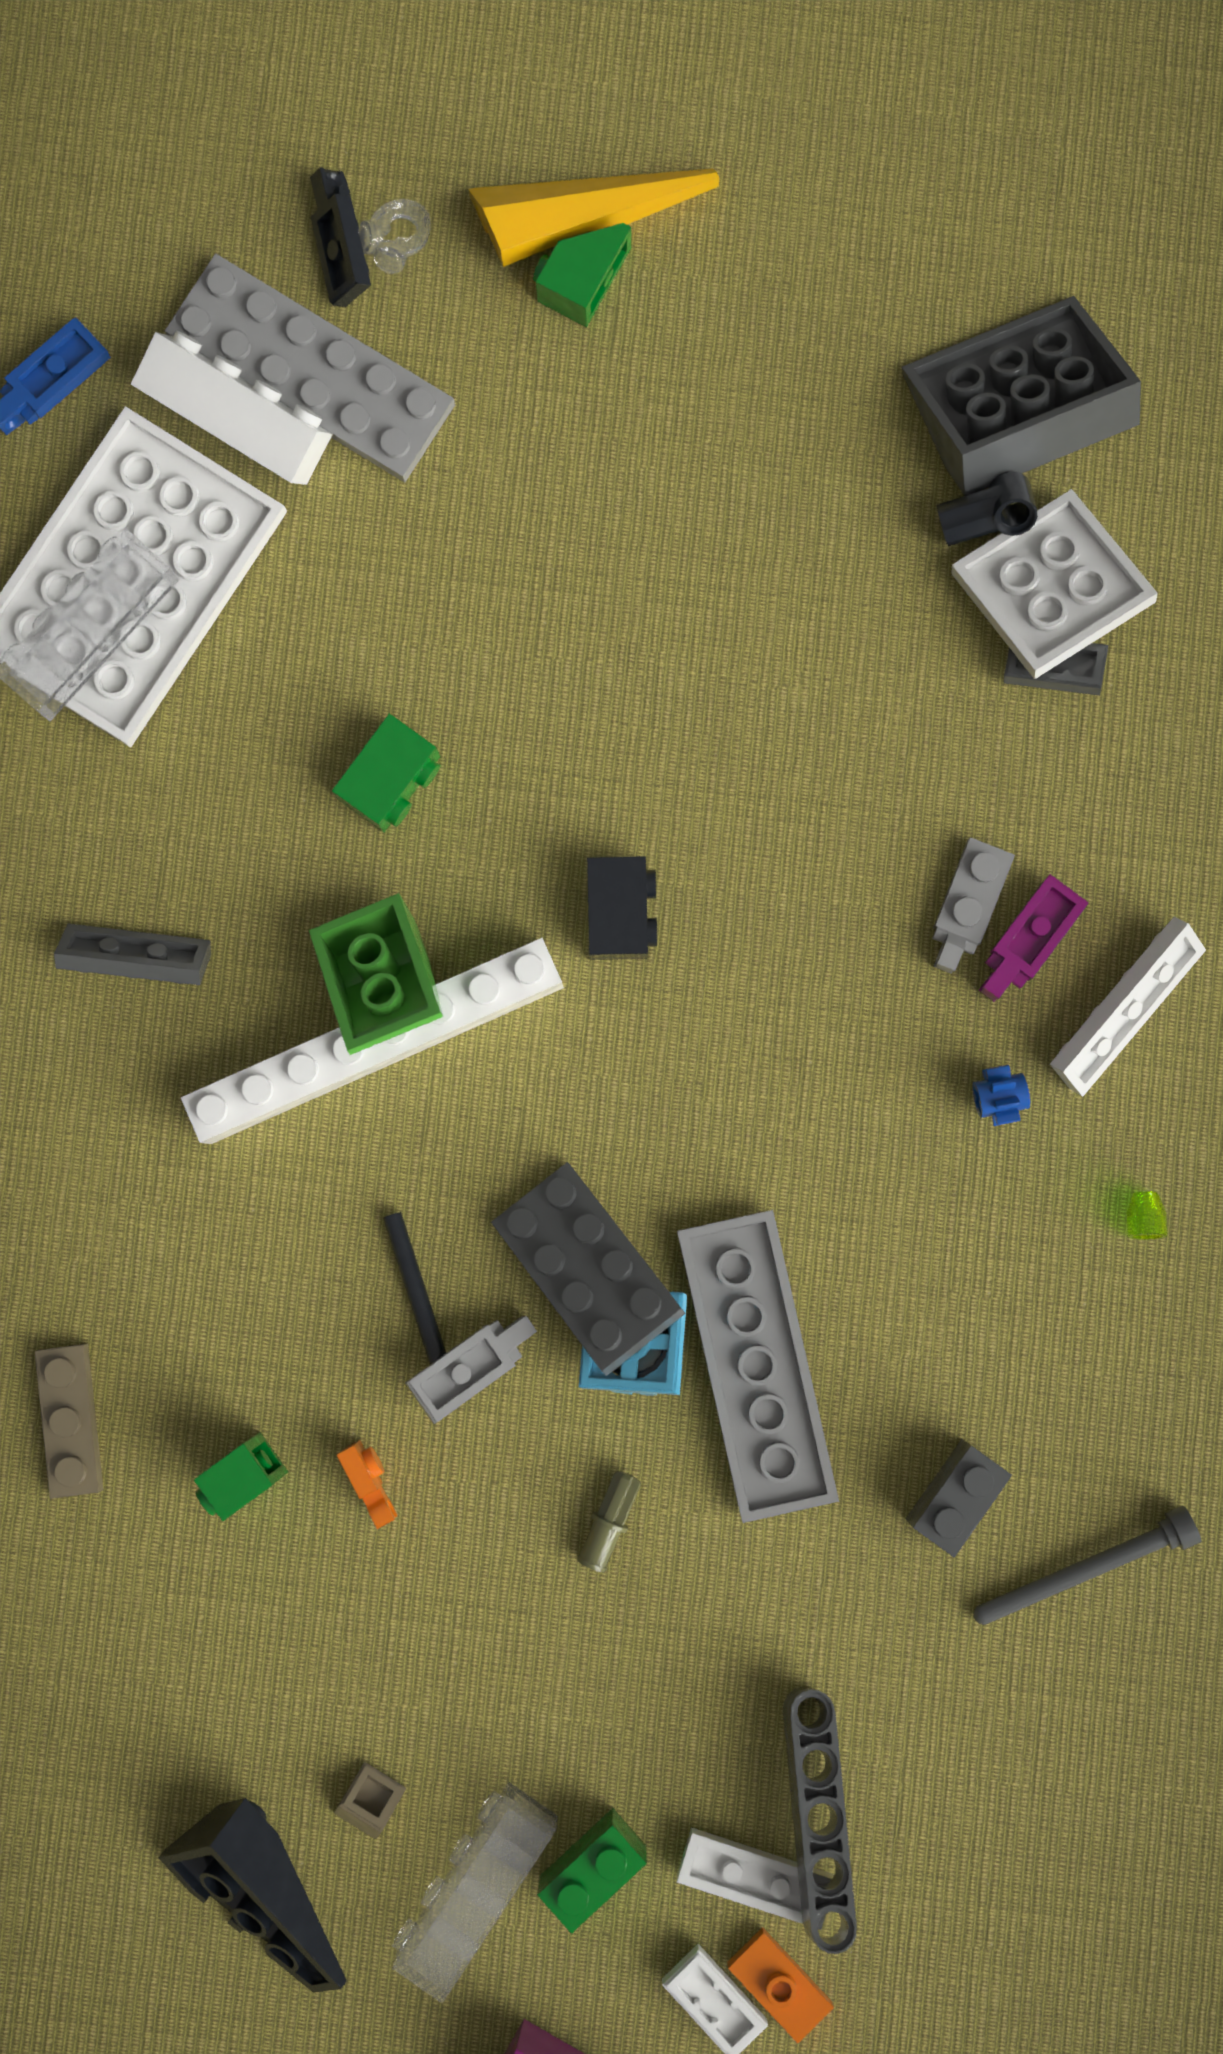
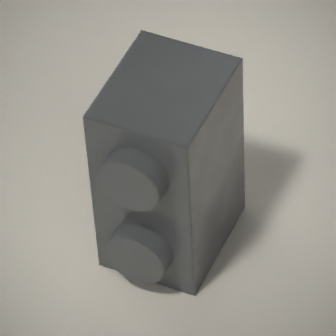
(958, 1498)

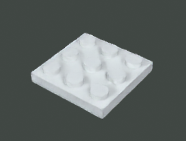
(1054, 584)

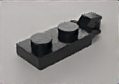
(338, 238)

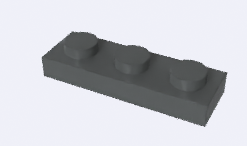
(133, 954)

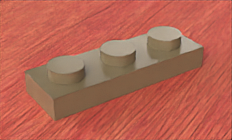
(69, 1421)

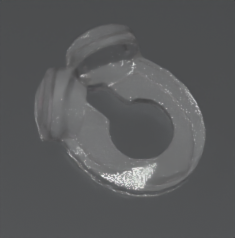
(392, 254)

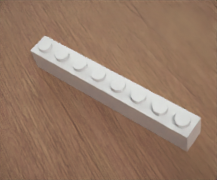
(326, 1065)

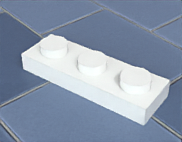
(744, 1875)

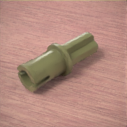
(609, 1521)

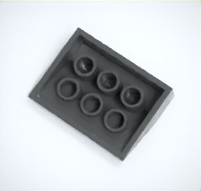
(1023, 394)

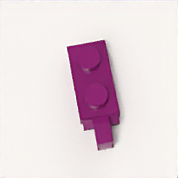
(1032, 936)

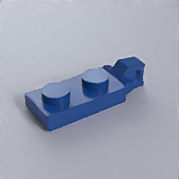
(50, 375)

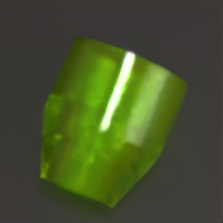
(1146, 1216)

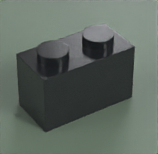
(619, 908)

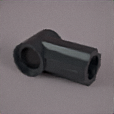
(990, 510)

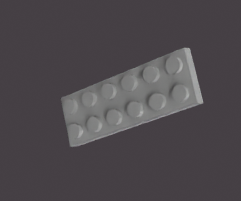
(353, 388)
(757, 1366)

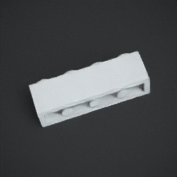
(232, 408)

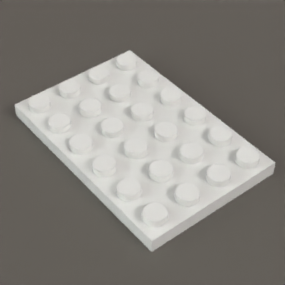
(189, 516)

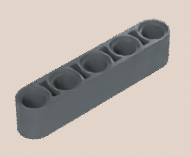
(831, 1840)

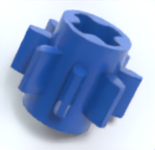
(1001, 1095)

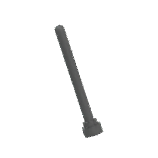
(1173, 1531)

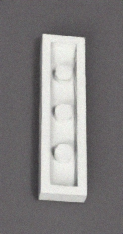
(1128, 1006)

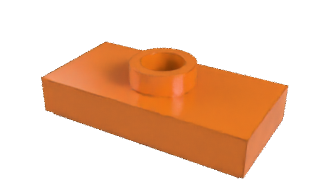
(780, 1985)

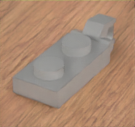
(970, 901)
(469, 1367)

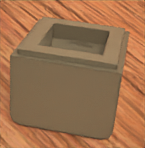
(370, 1800)

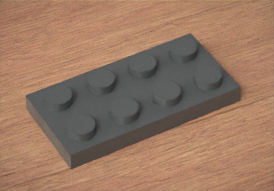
(587, 1268)

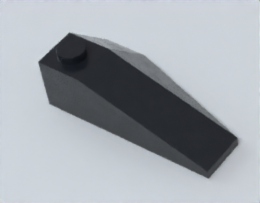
(248, 1872)

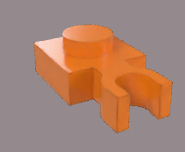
(363, 1471)

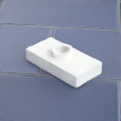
(714, 2001)

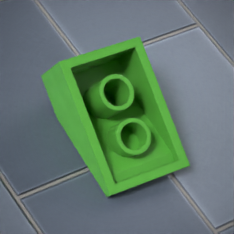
(376, 973)

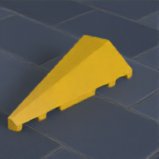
(538, 215)

